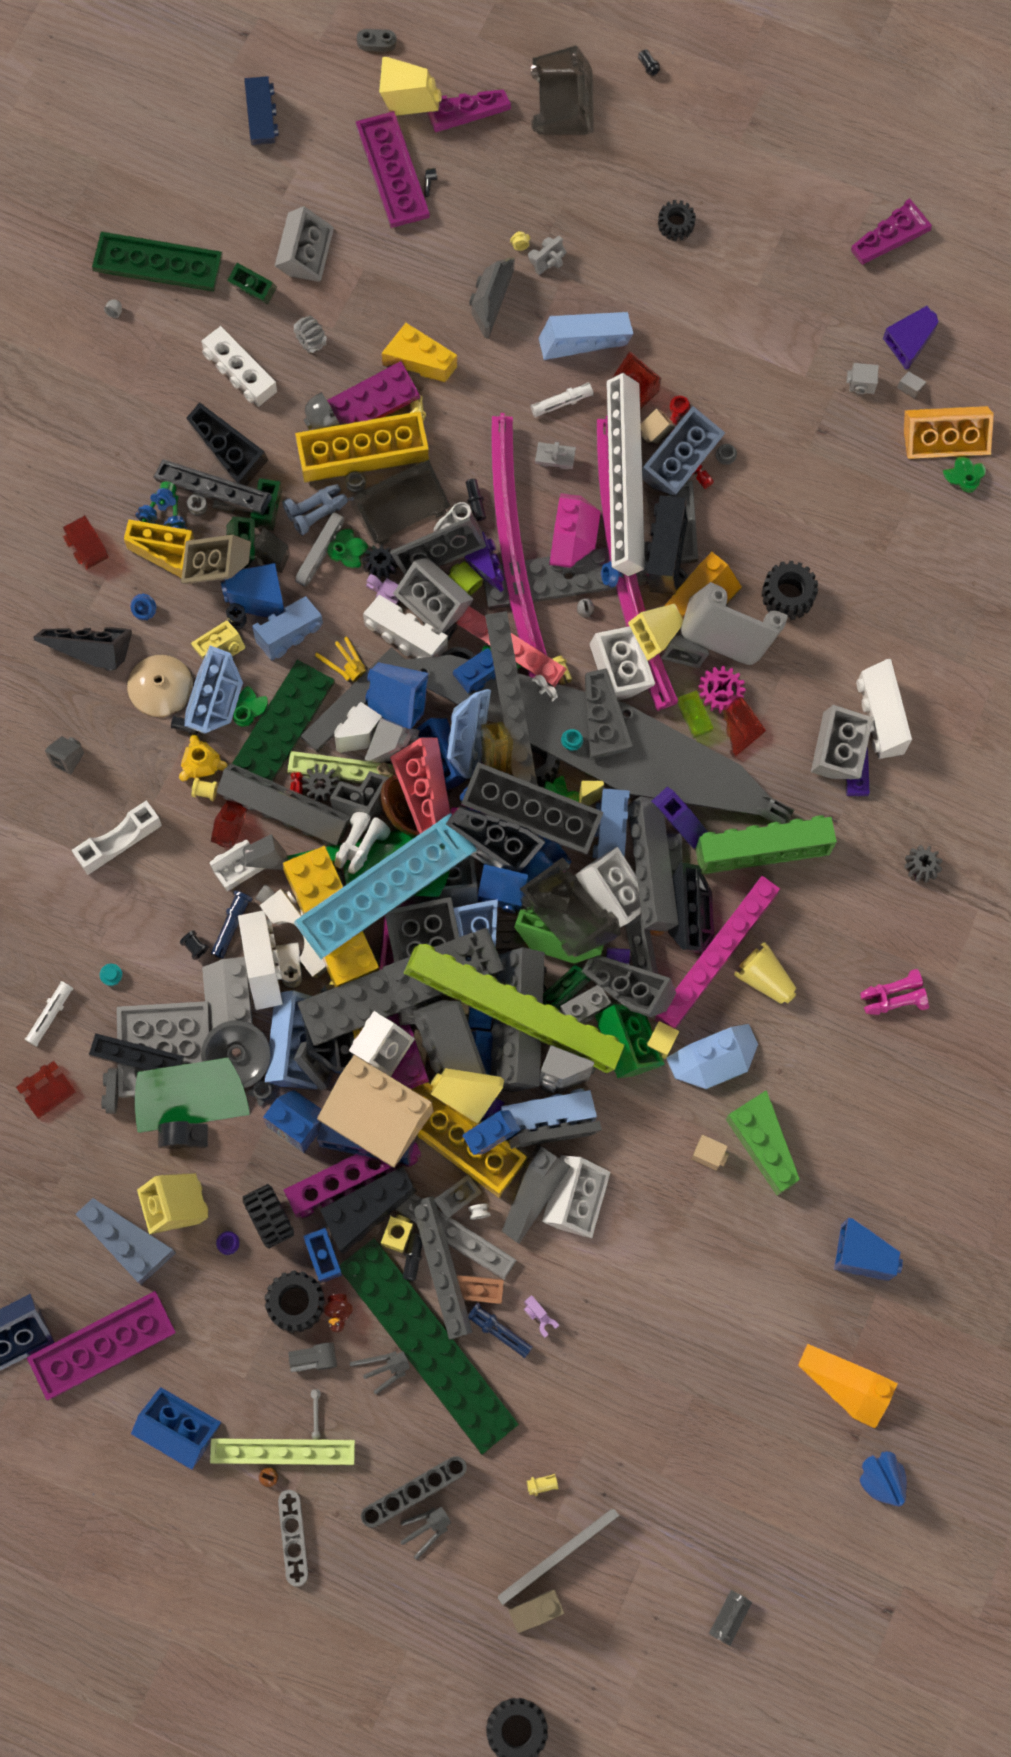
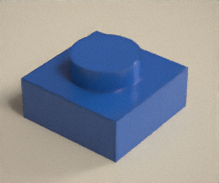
(479, 1020)

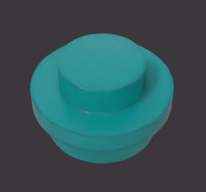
(572, 740)
(111, 974)

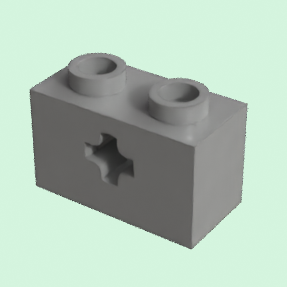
(587, 1005)

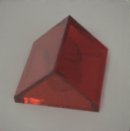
(648, 380)

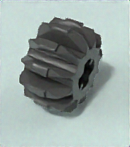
(320, 774)
(931, 863)

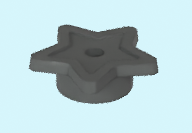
(262, 1097)

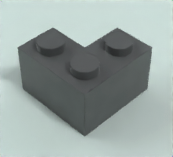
(365, 799)

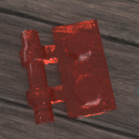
(49, 1095)

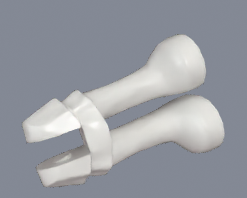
(360, 822)

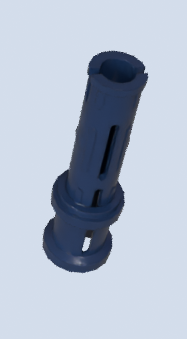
(231, 922)
(522, 1348)

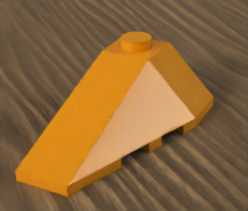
(711, 570)
(854, 1388)

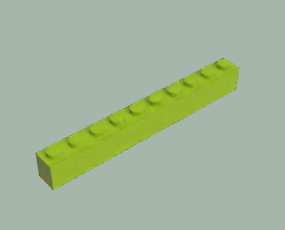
(512, 1007)

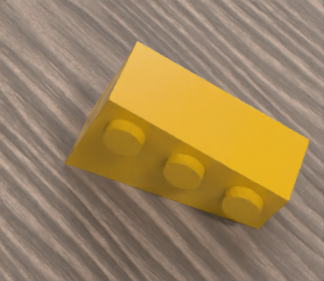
(420, 354)
(158, 544)

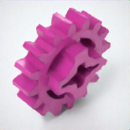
(720, 680)

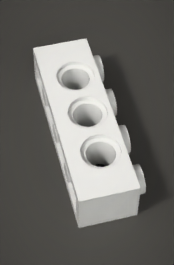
(219, 342)

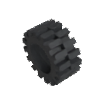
(680, 210)

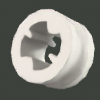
(479, 1211)

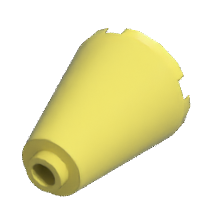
(767, 975)

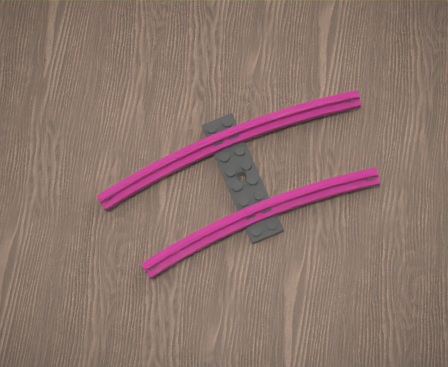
(537, 580)

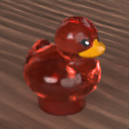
(339, 1311)

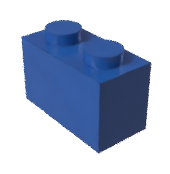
(491, 1132)
(322, 1255)

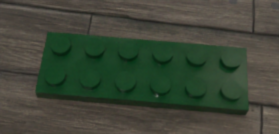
(157, 261)
(284, 721)

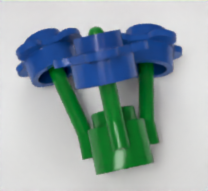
(163, 498)

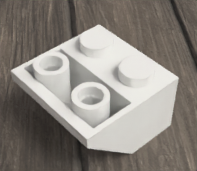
(357, 730)

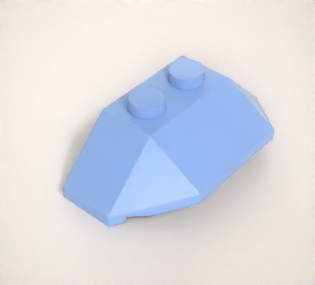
(214, 692)
(465, 733)
(715, 1057)

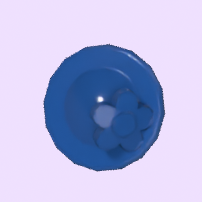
(610, 575)
(143, 607)

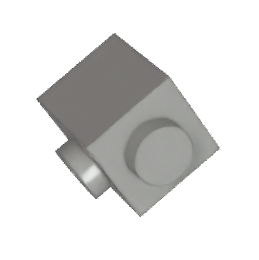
(862, 378)

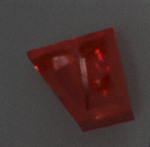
(742, 725)

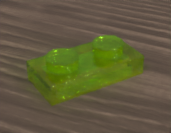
(695, 714)

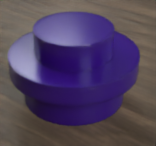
(227, 1243)

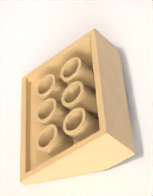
(375, 1111)

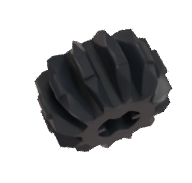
(372, 560)

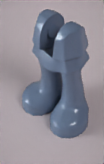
(295, 510)

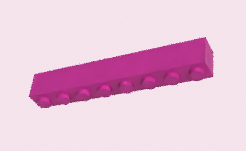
(719, 951)

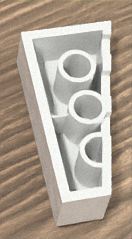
(404, 630)
(261, 959)

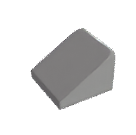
(911, 384)

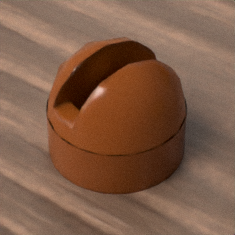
(271, 1472)

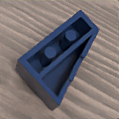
(261, 110)

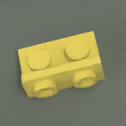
(221, 637)

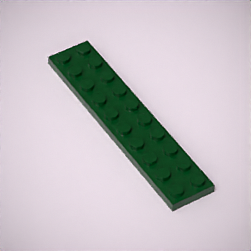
(428, 1346)

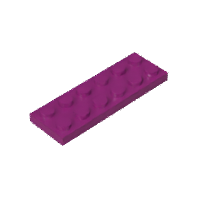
(392, 169)
(101, 1345)

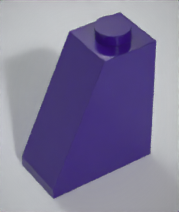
(910, 335)

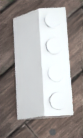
(885, 705)

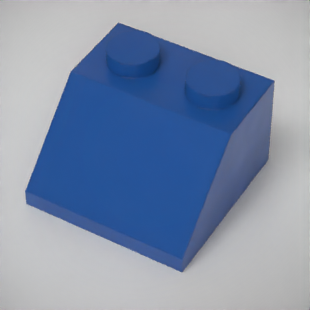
(502, 885)

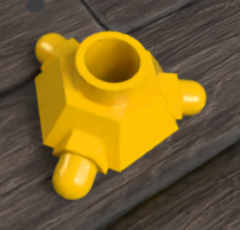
(200, 760)

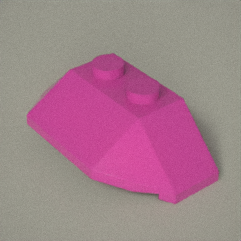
(574, 530)

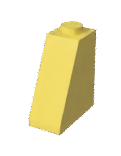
(656, 629)
(467, 1091)

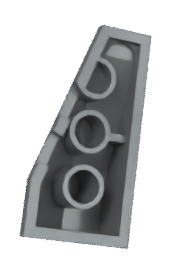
(633, 987)
(536, 1185)

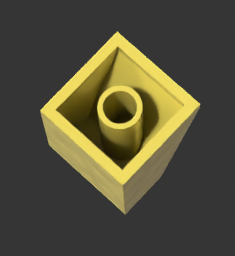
(408, 88)
(172, 1202)

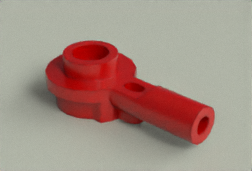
(679, 407)

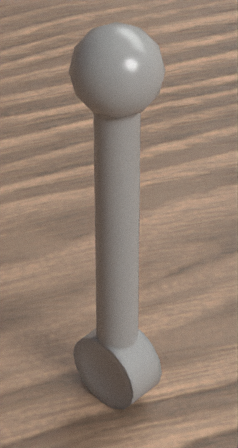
(315, 1394)

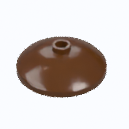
(397, 808)

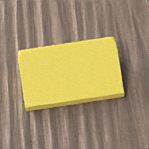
(590, 792)

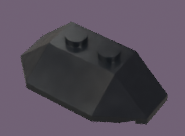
(693, 908)
(333, 1053)

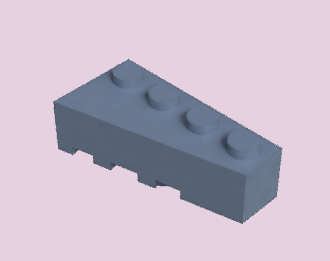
(129, 1244)

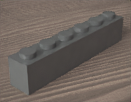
(283, 804)
(652, 865)

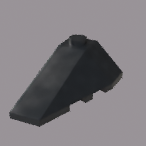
(100, 649)
(500, 839)

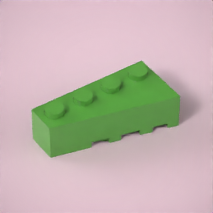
(764, 1141)

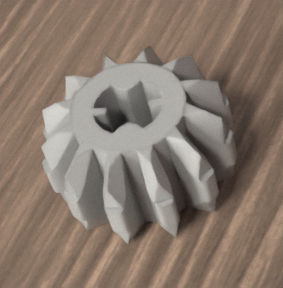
(310, 334)

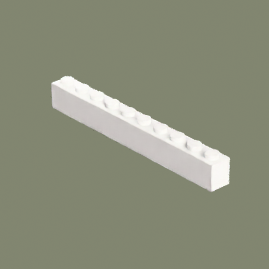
(625, 475)

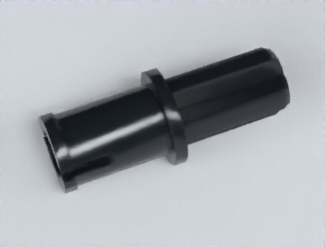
(475, 500)
(412, 1257)

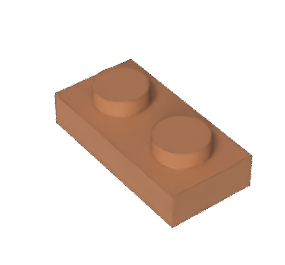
(481, 1289)

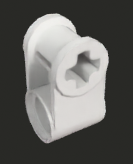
(451, 517)
(289, 962)

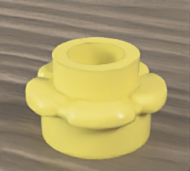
(520, 241)

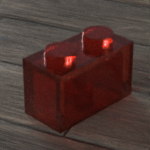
(85, 542)

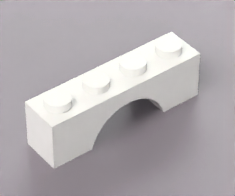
(100, 850)
(283, 909)

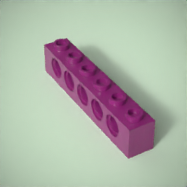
(338, 1172)

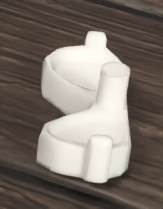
(551, 691)

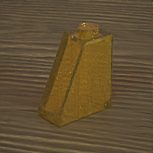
(496, 746)

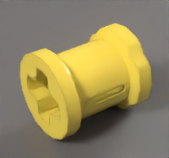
(204, 789)

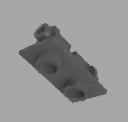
(730, 1617)

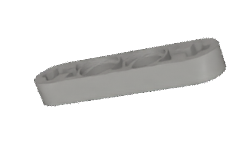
(319, 550)
(296, 1537)

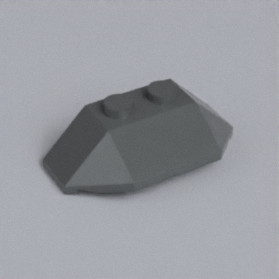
(490, 293)

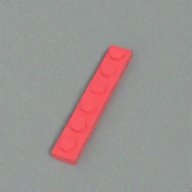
(524, 653)

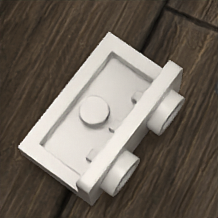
(231, 867)

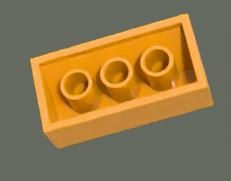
(948, 432)

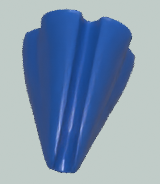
(544, 858)
(884, 1479)

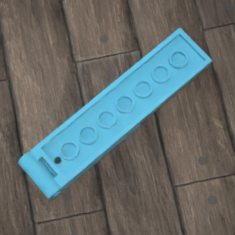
(383, 887)

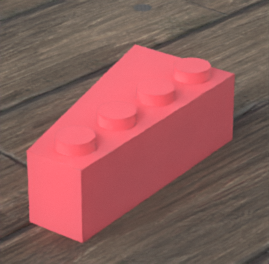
(422, 781)

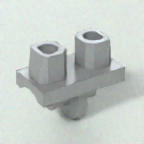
(549, 255)
(555, 455)

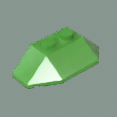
(540, 938)

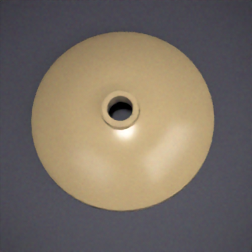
(164, 697)

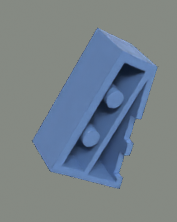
(288, 628)
(612, 826)

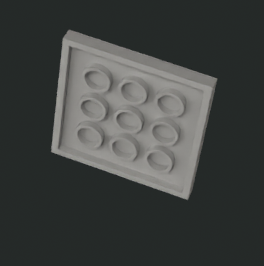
(166, 1027)

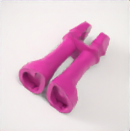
(912, 981)

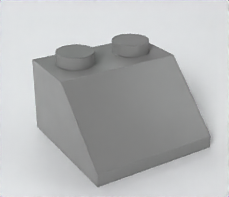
(389, 740)

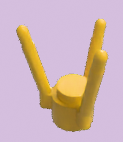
(354, 668)

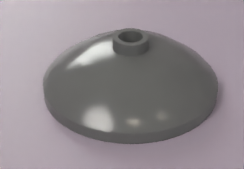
(242, 1035)

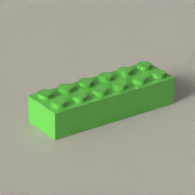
(765, 844)

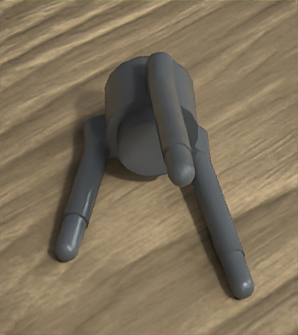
(397, 1364)
(437, 1520)

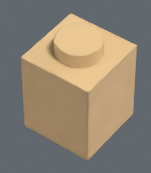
(656, 427)
(710, 1153)

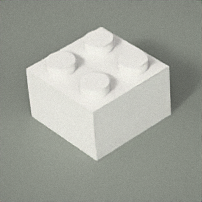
(381, 1044)

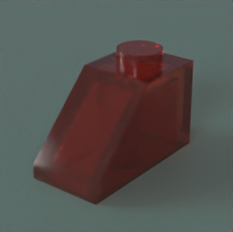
(228, 824)

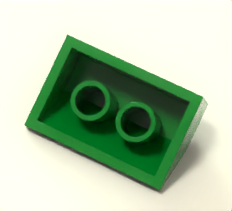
(634, 1032)

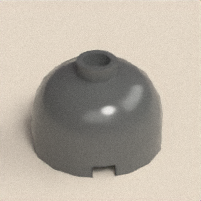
(319, 413)

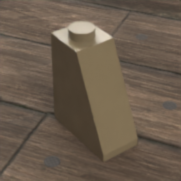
(536, 1611)

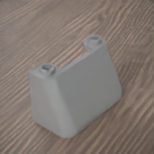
(726, 630)

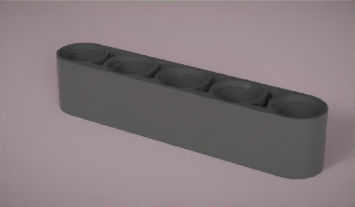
(401, 1492)

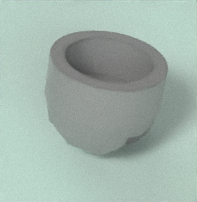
(113, 308)
(581, 608)
(265, 893)

